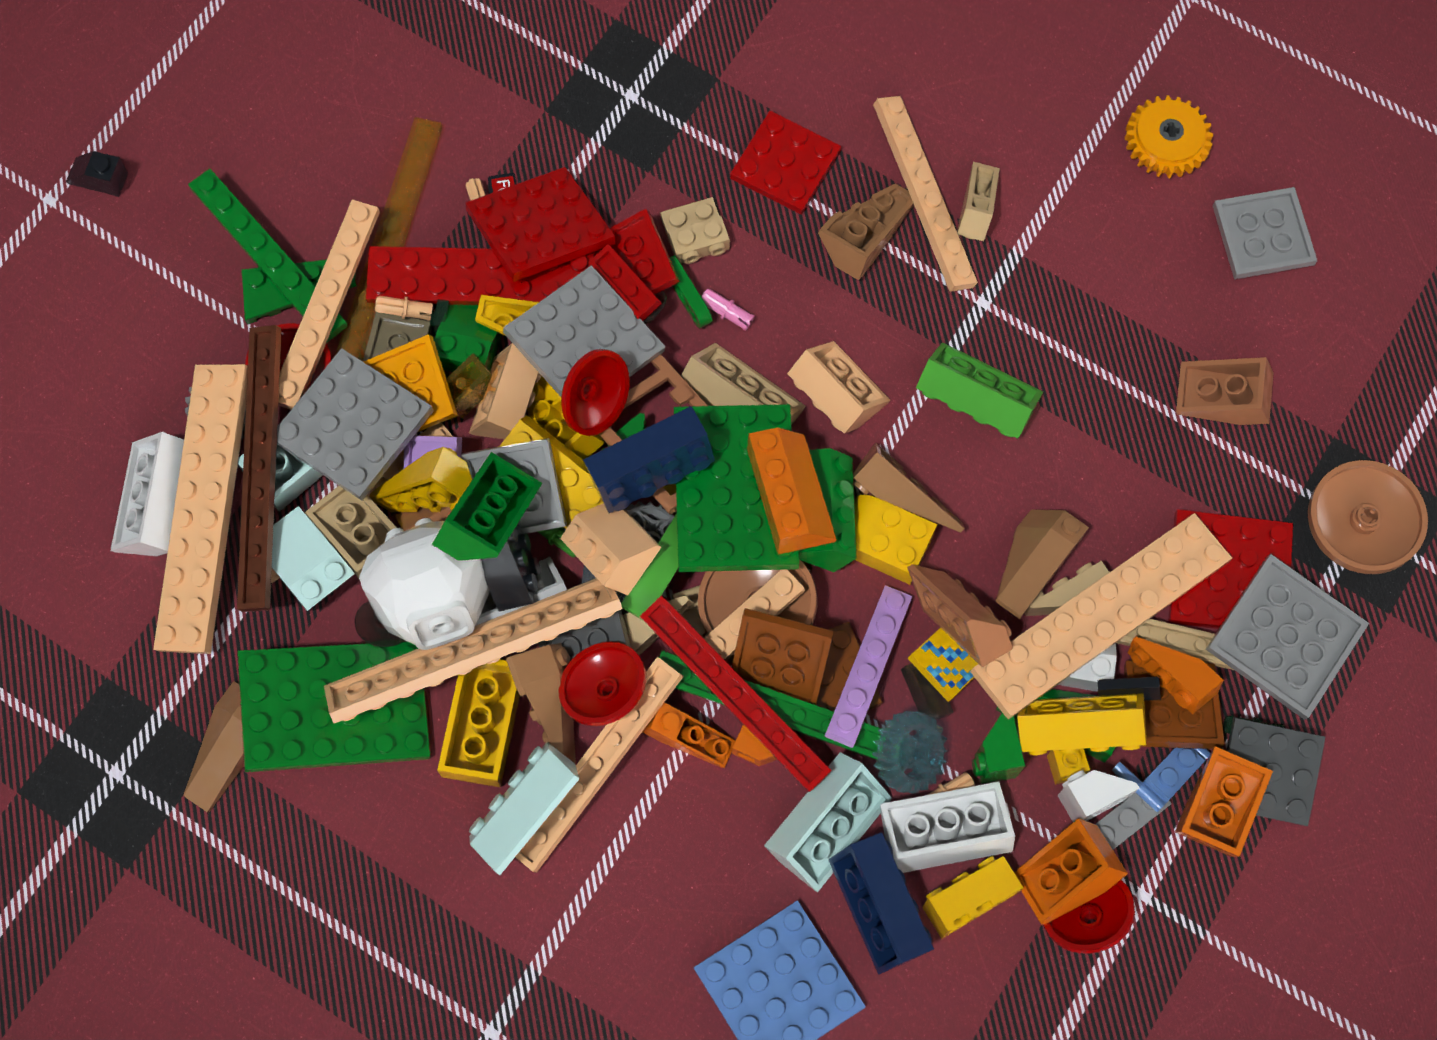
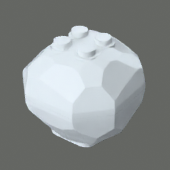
(421, 589)

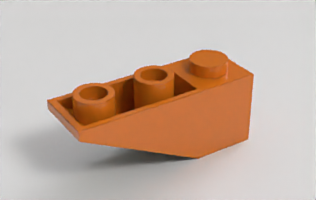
(1182, 675)
(689, 735)

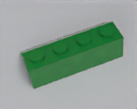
(836, 483)
(487, 511)

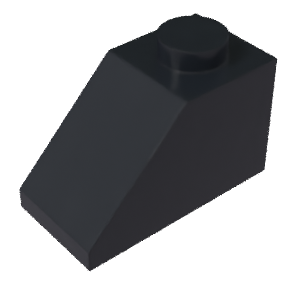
(98, 173)

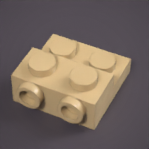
(695, 231)

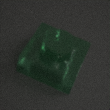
(439, 314)

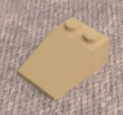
(350, 525)

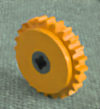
(1168, 136)

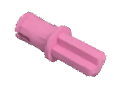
(727, 309)

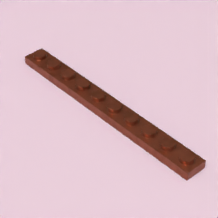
(259, 469)

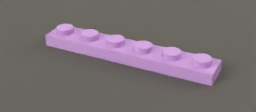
(868, 667)

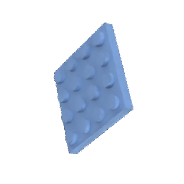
(780, 981)

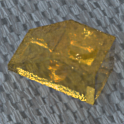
(468, 384)

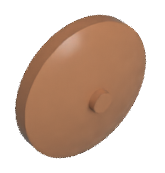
(1367, 517)
(727, 590)

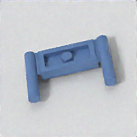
(1167, 776)

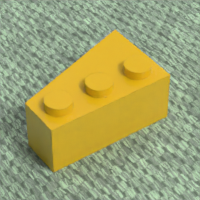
(971, 895)

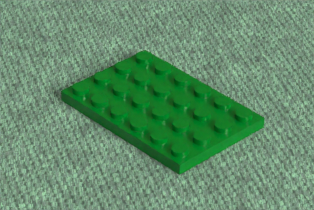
(721, 506)
(289, 717)

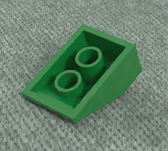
(462, 336)

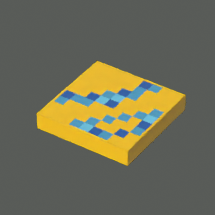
(944, 664)

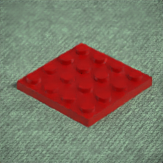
(539, 223)
(1248, 544)

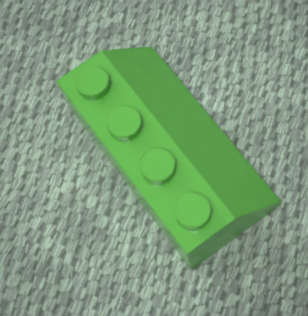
(979, 390)

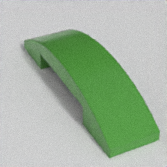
(656, 576)

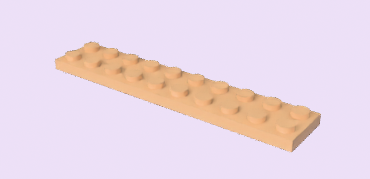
(202, 510)
(1101, 615)
(486, 644)

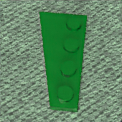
(264, 298)

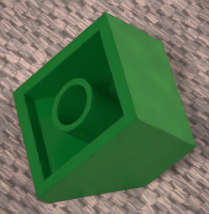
(999, 753)

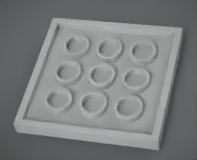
(577, 320)
(352, 424)
(1287, 636)

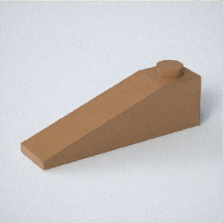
(864, 230)
(887, 481)
(1037, 553)
(539, 677)
(219, 754)

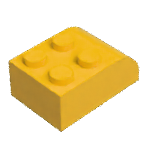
(890, 537)

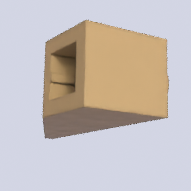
(1066, 589)

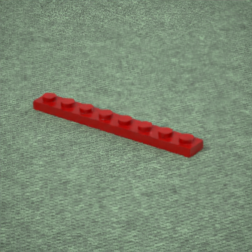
(735, 694)

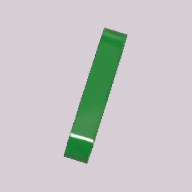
(690, 297)

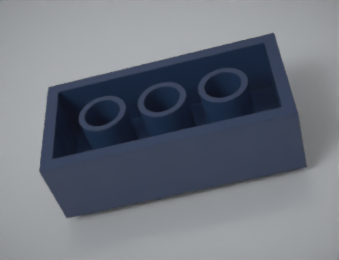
(650, 460)
(881, 903)

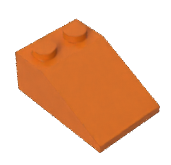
(1224, 802)
(1069, 871)

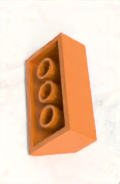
(789, 490)

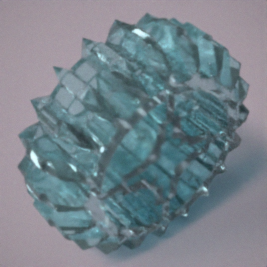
(919, 752)

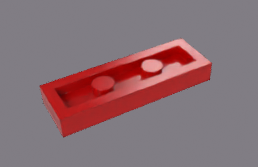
(625, 282)

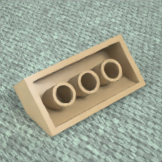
(727, 381)

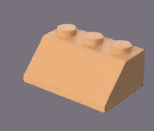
(837, 386)
(506, 395)
(611, 546)

